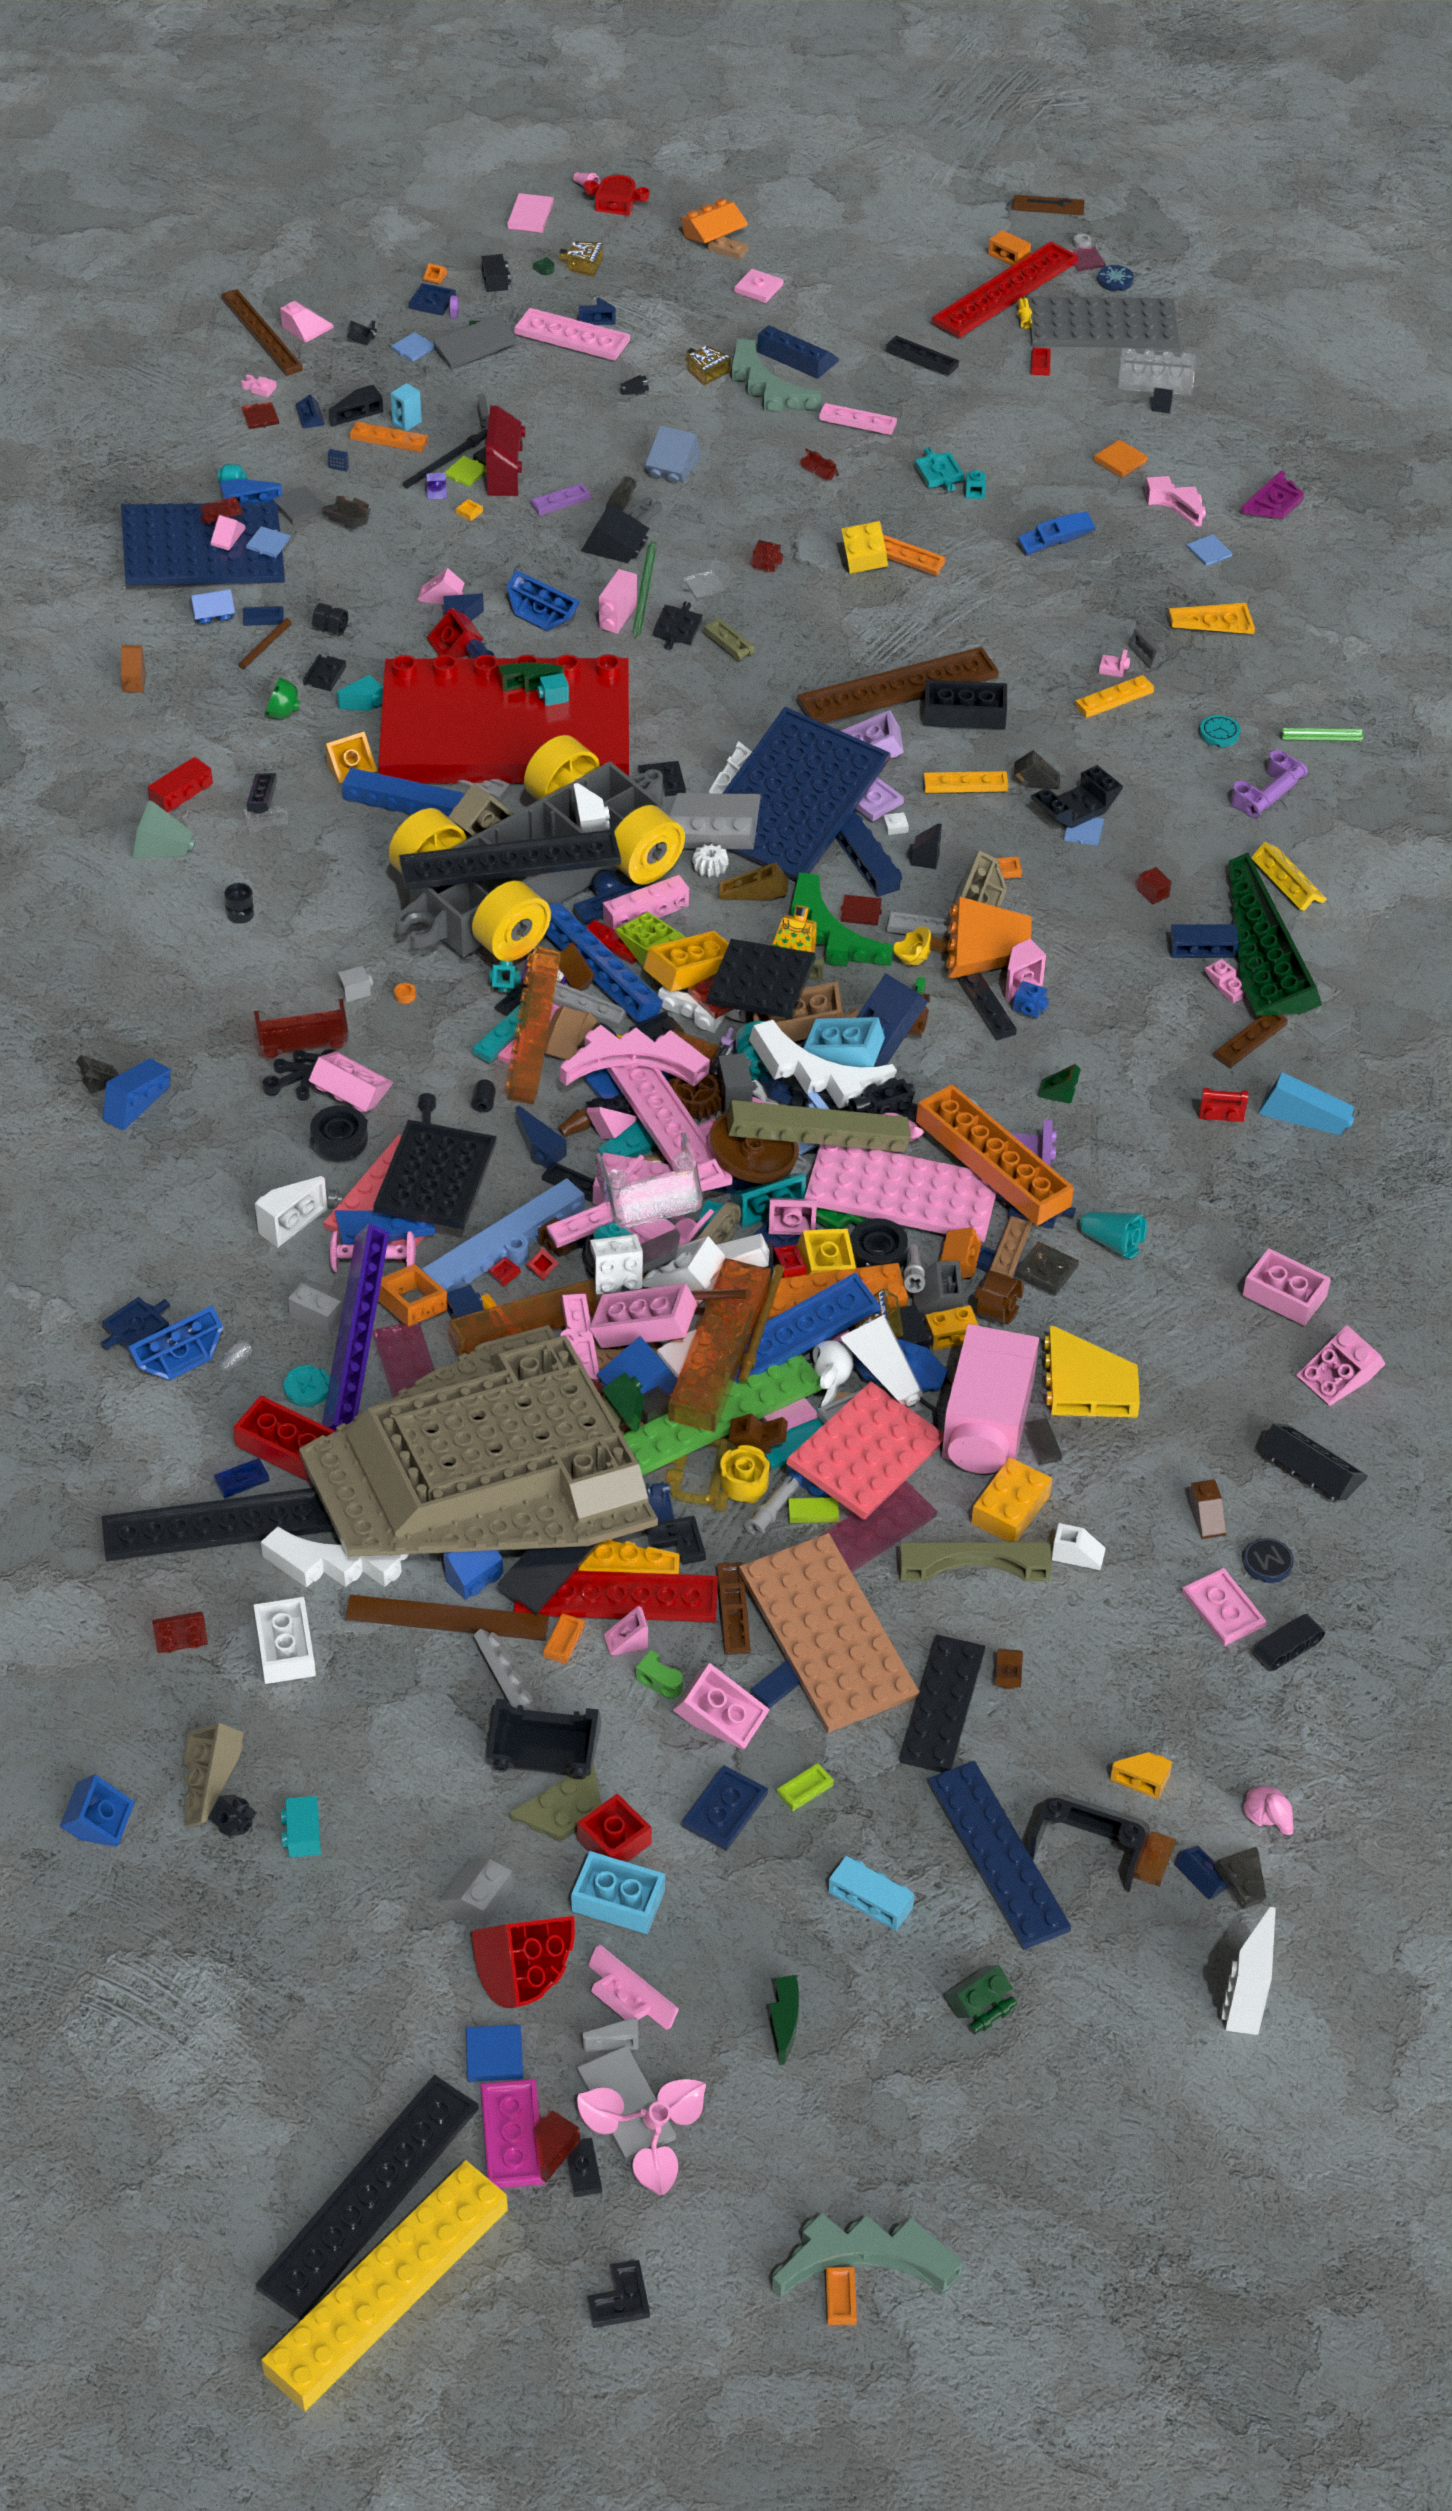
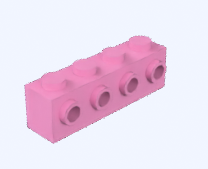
(657, 899)

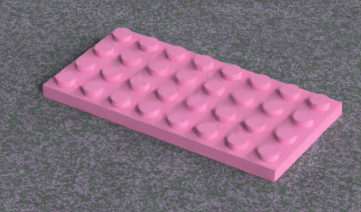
(901, 1189)

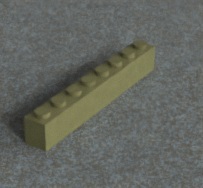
(818, 1126)

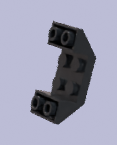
(1084, 802)

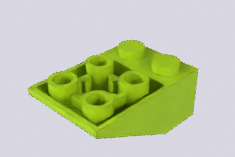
(646, 932)

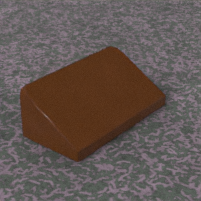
(575, 968)

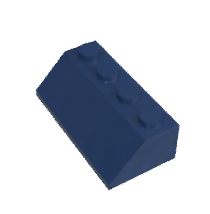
(795, 352)

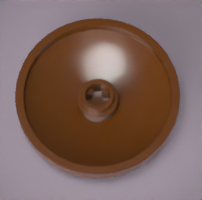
(751, 1158)

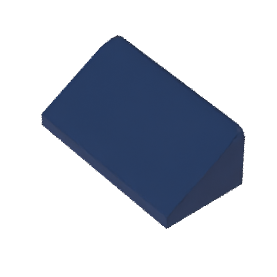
(310, 412)
(1201, 1871)

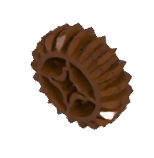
(702, 1099)

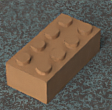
(815, 1003)

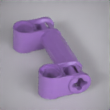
(1279, 766)

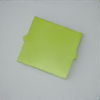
(466, 471)

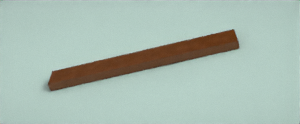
(262, 332)
(447, 1617)

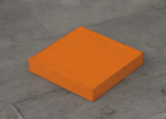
(1120, 458)

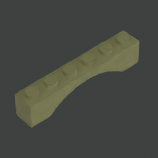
(1024, 1559)

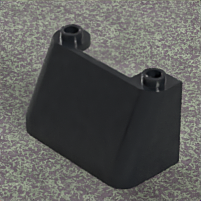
(543, 1740)

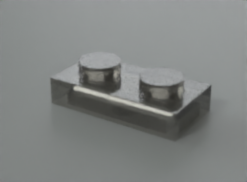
(1042, 1441)

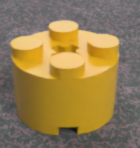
(744, 1474)

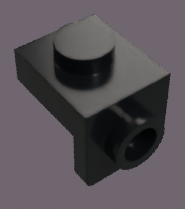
(361, 333)

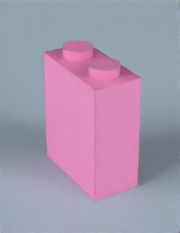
(618, 601)

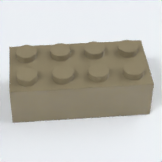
(478, 811)

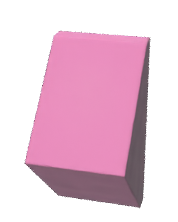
(226, 532)
(609, 1122)
(628, 1634)

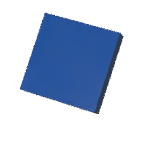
(494, 2053)

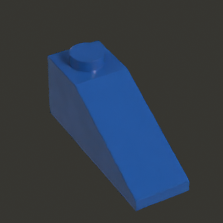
(250, 490)

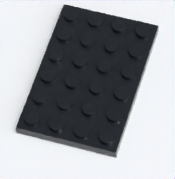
(435, 1174)

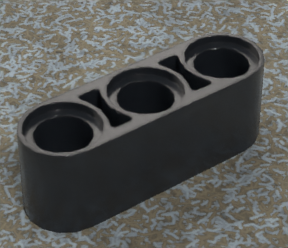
(1289, 1642)

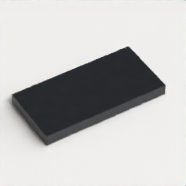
(541, 1574)

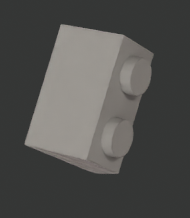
(316, 1306)
(479, 1890)

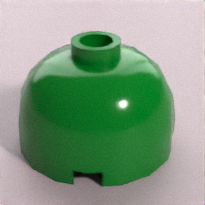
(283, 700)

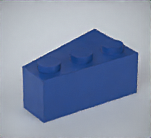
(134, 1092)

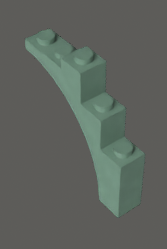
(763, 383)
(866, 2243)

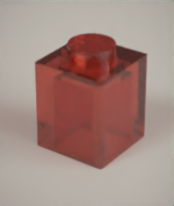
(1154, 885)

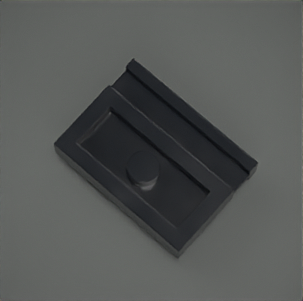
(325, 672)
(657, 1026)

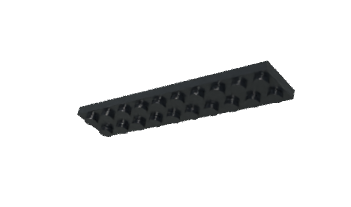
(509, 859)
(213, 1523)
(367, 2198)

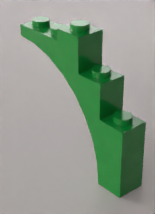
(841, 942)

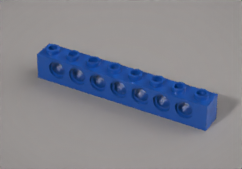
(609, 970)

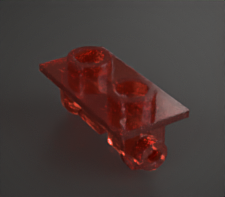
(814, 460)
(227, 508)

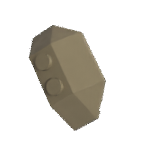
(983, 881)

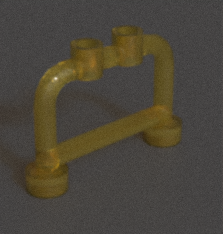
(714, 1497)

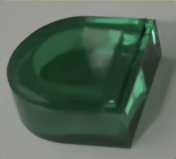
(544, 266)

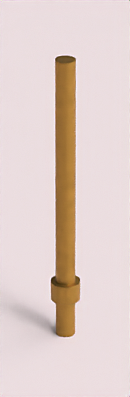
(749, 1359)

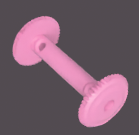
(392, 1252)

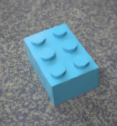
(846, 1040)
(618, 1892)

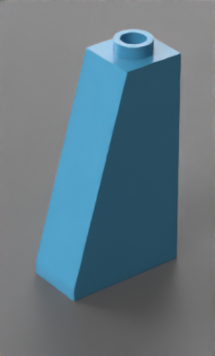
(1306, 1106)

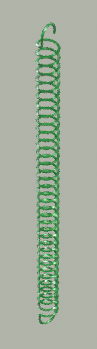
(638, 604)

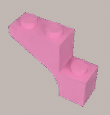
(1182, 500)

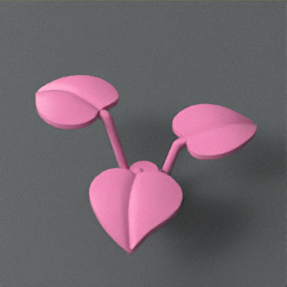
(676, 2100)

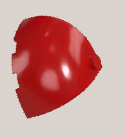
(522, 1958)

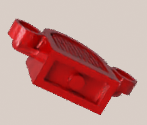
(616, 194)

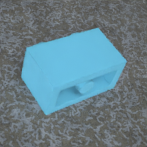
(406, 407)

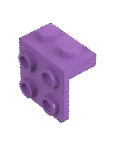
(1041, 1144)

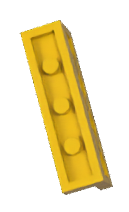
(1287, 876)

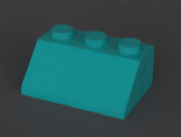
(756, 1200)

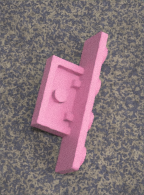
(628, 1992)

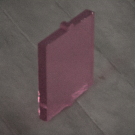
(1088, 259)

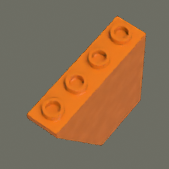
(983, 936)

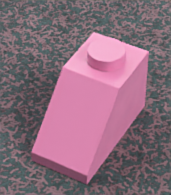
(441, 585)

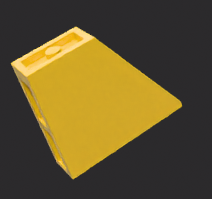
(1088, 1378)

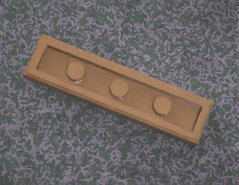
(1011, 1246)

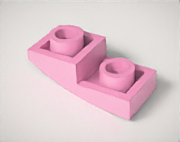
(1225, 980)

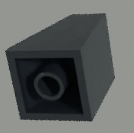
(616, 536)

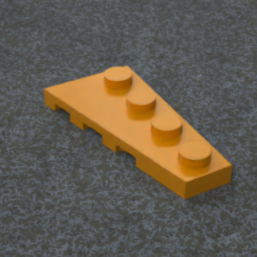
(1221, 618)
(627, 1557)

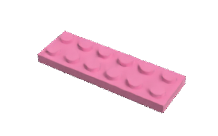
(572, 334)

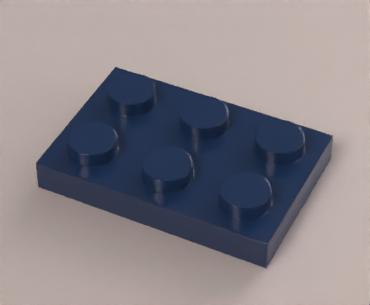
(725, 1807)

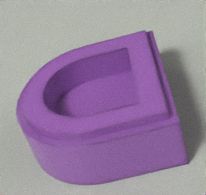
(454, 306)

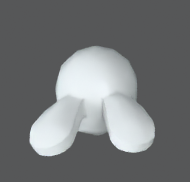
(832, 1366)

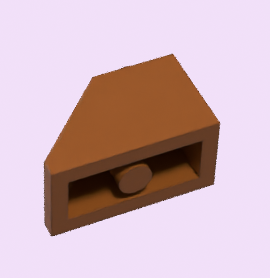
(132, 668)

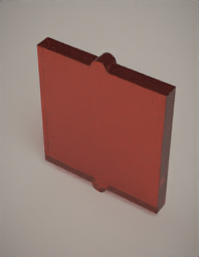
(260, 415)
(861, 910)

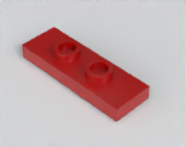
(611, 941)

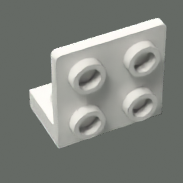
(617, 1263)

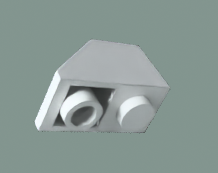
(1077, 1547)

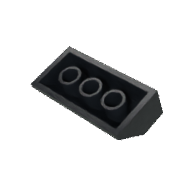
(1312, 1462)

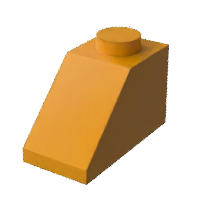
(1143, 1773)

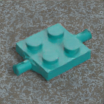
(939, 469)

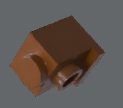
(544, 1238)

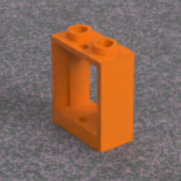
(407, 1280)

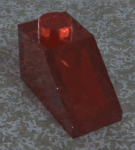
(555, 2141)

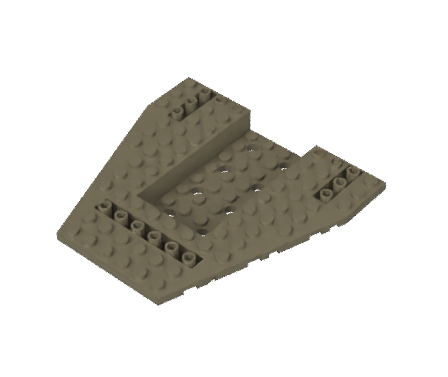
(573, 1489)

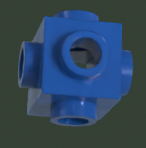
(1030, 999)

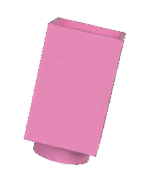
(989, 1398)

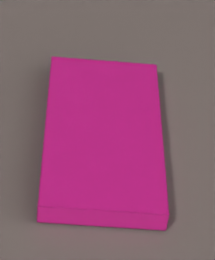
(509, 2133)

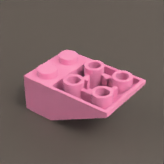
(1341, 1366)

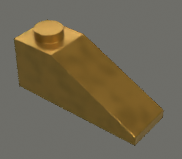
(758, 884)

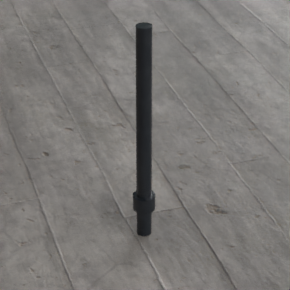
(471, 441)

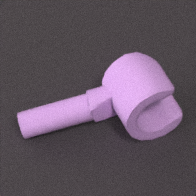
(727, 1039)

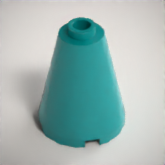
(1116, 1230)

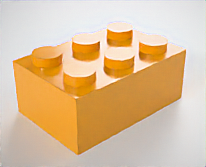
(1011, 1500)

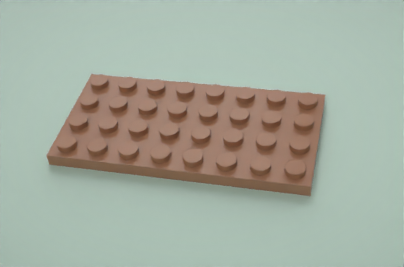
(828, 1632)

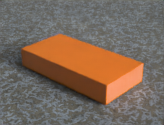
(564, 1638)
(841, 2296)

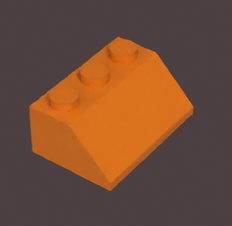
(712, 221)

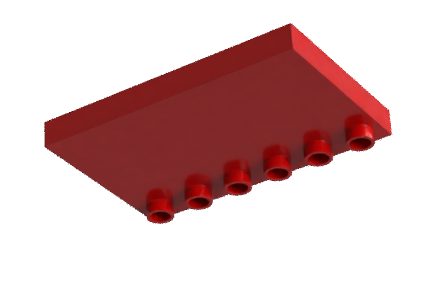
(455, 723)

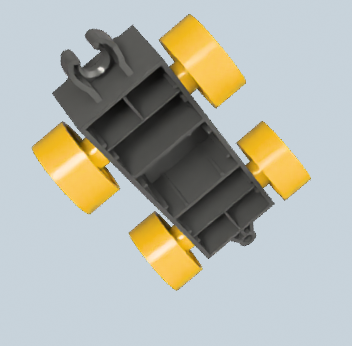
(514, 912)

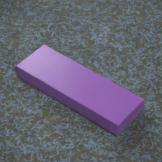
(560, 499)

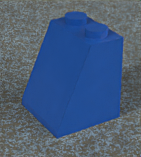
(642, 1363)

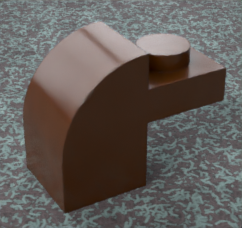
(752, 1432)

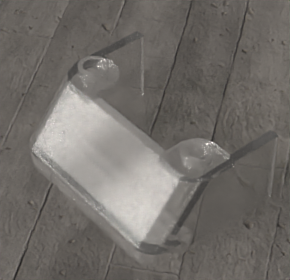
(653, 1196)

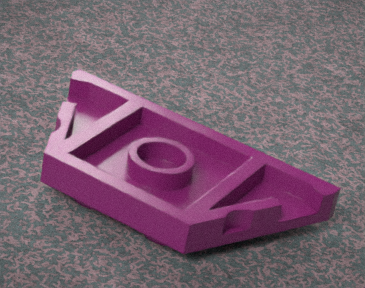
(1275, 498)

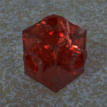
(767, 556)

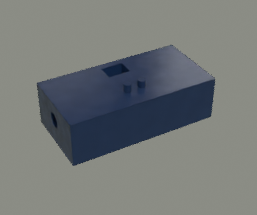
(897, 1011)

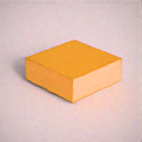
(469, 510)

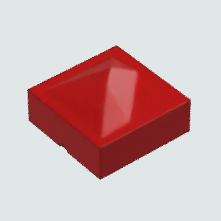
(504, 1271)

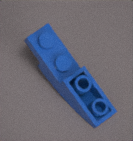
(1056, 530)

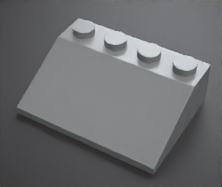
(717, 819)

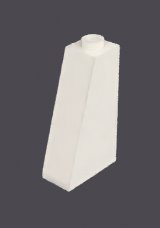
(882, 1355)

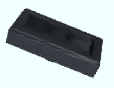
(584, 2169)

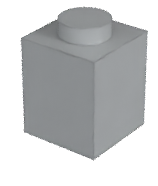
(355, 983)

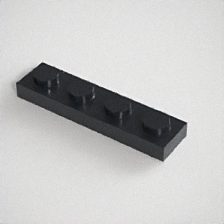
(922, 355)
(261, 792)
(987, 1006)

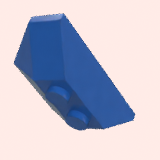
(539, 602)
(179, 1345)
(925, 1366)

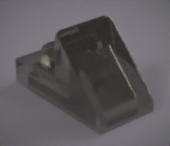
(95, 1073)

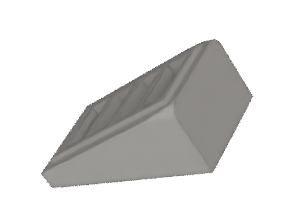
(612, 2037)

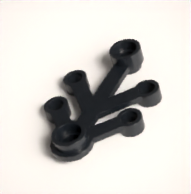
(273, 1084)

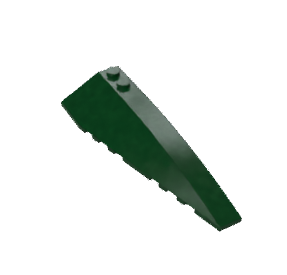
(1269, 960)

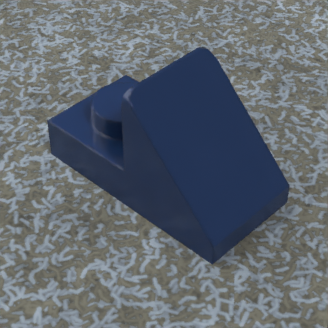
(598, 314)

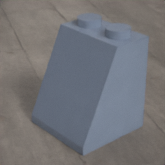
(673, 454)

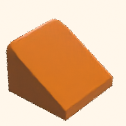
(435, 273)

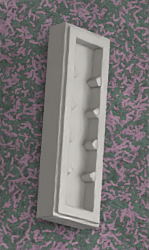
(905, 923)

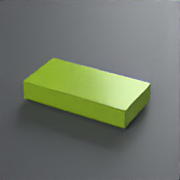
(813, 1510)
(805, 1787)

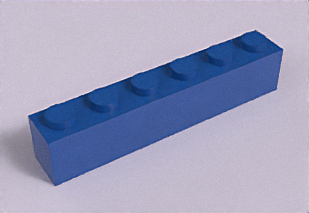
(397, 793)

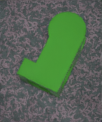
(659, 1677)

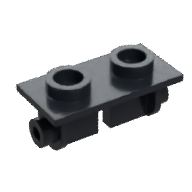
(618, 1103)

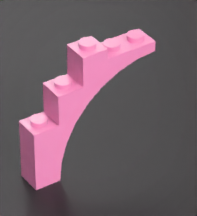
(634, 1048)

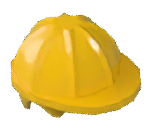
(914, 947)

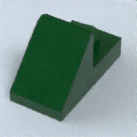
(1060, 1085)

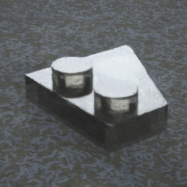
(1243, 1877)

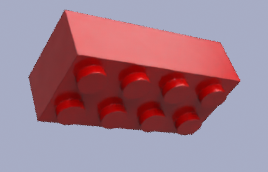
(277, 1435)

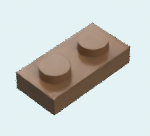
(728, 247)

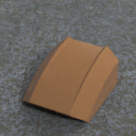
(567, 1031)

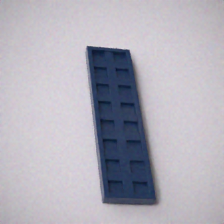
(999, 1855)

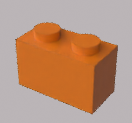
(1008, 248)
(962, 1246)

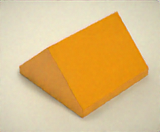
(347, 754)

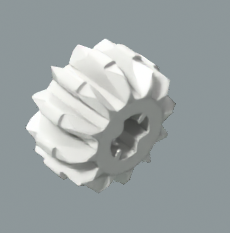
(710, 860)

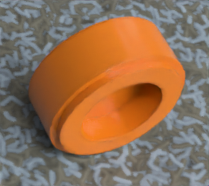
(405, 993)

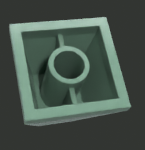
(161, 835)

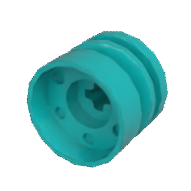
(743, 1045)

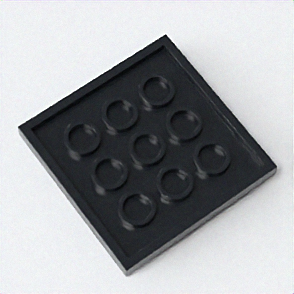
(761, 978)

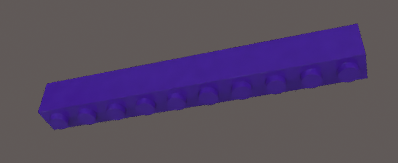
(355, 1327)

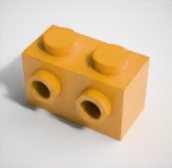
(949, 1326)

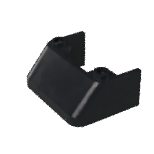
(1094, 1819)

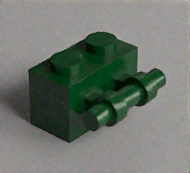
(977, 1993)

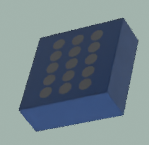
(338, 460)

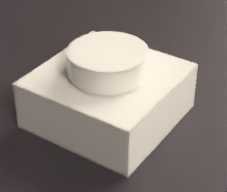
(896, 823)

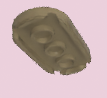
(721, 1226)

